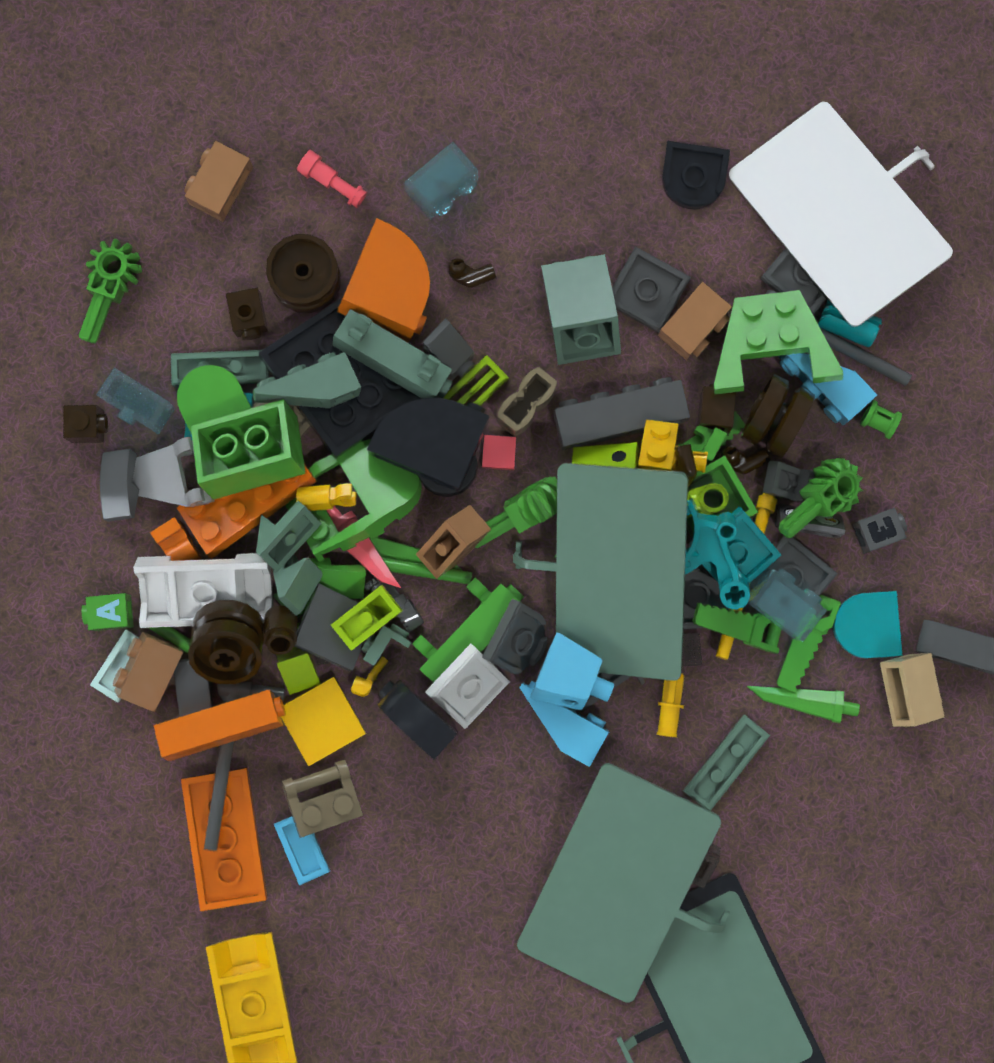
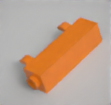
(219, 725)

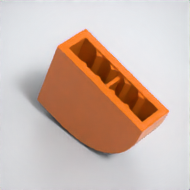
(389, 282)

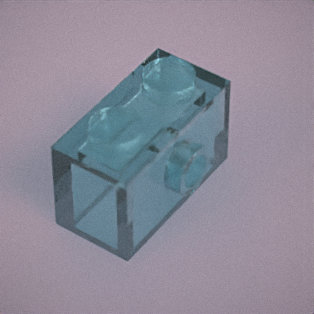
(442, 181)
(135, 402)
(786, 604)

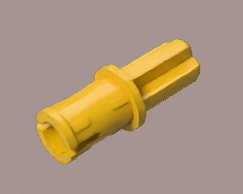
(670, 707)

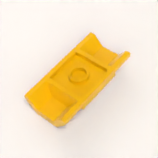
(251, 1000)

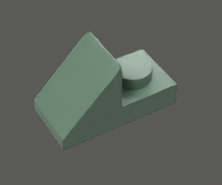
(280, 541)
(296, 583)

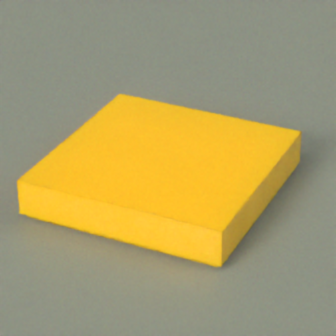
(322, 721)

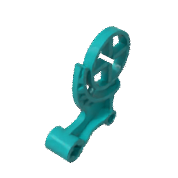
(711, 545)

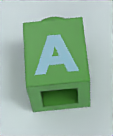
(108, 612)

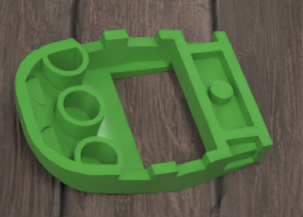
(383, 489)

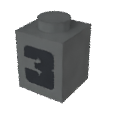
(880, 530)

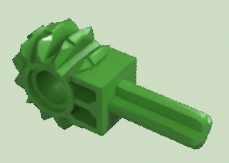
(106, 286)
(829, 492)
(525, 509)

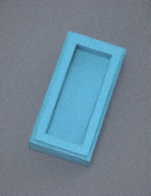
(303, 853)

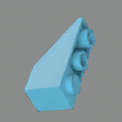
(841, 398)
(572, 732)

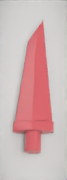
(365, 550)

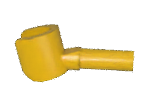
(363, 686)

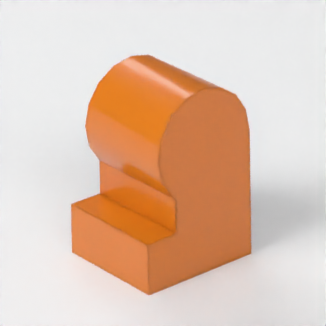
(175, 541)

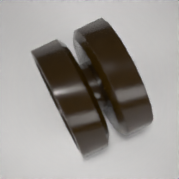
(285, 270)
(780, 417)
(226, 642)

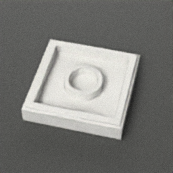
(467, 686)

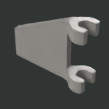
(162, 477)

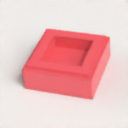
(499, 452)

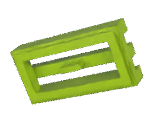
(495, 370)

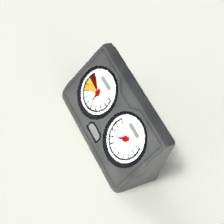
(822, 526)

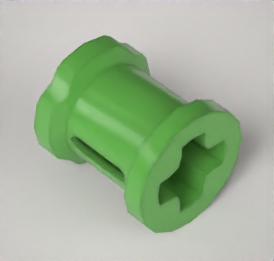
(881, 419)

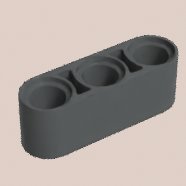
(957, 646)

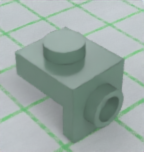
(376, 644)

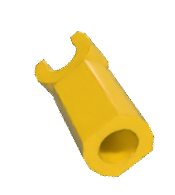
(326, 497)

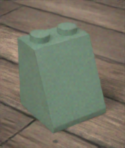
(581, 309)

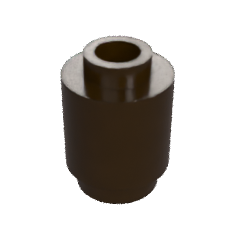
(280, 630)

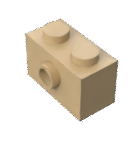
(921, 694)

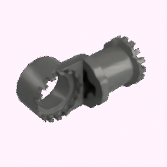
(409, 613)

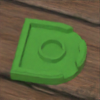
(210, 394)

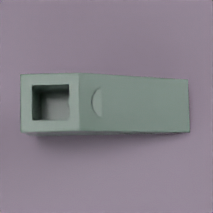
(319, 385)

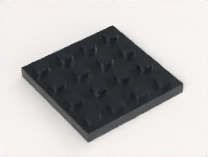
(352, 420)

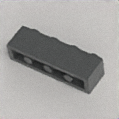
(620, 414)

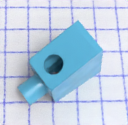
(570, 675)

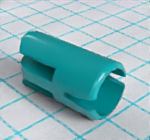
(835, 323)

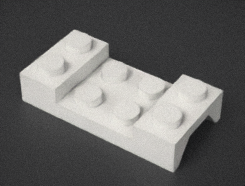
(177, 589)

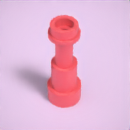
(313, 167)

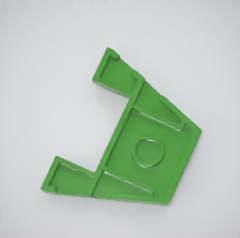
(773, 327)

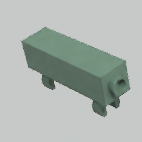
(392, 357)

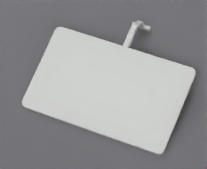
(841, 213)

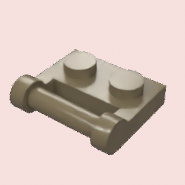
(325, 809)

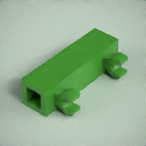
(476, 630)

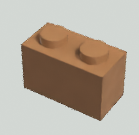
(218, 180)
(694, 321)
(453, 541)
(147, 671)

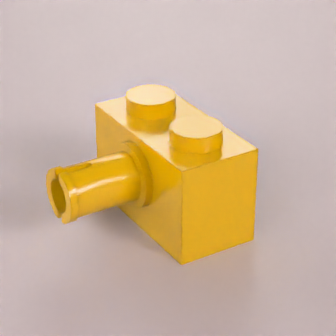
(658, 448)

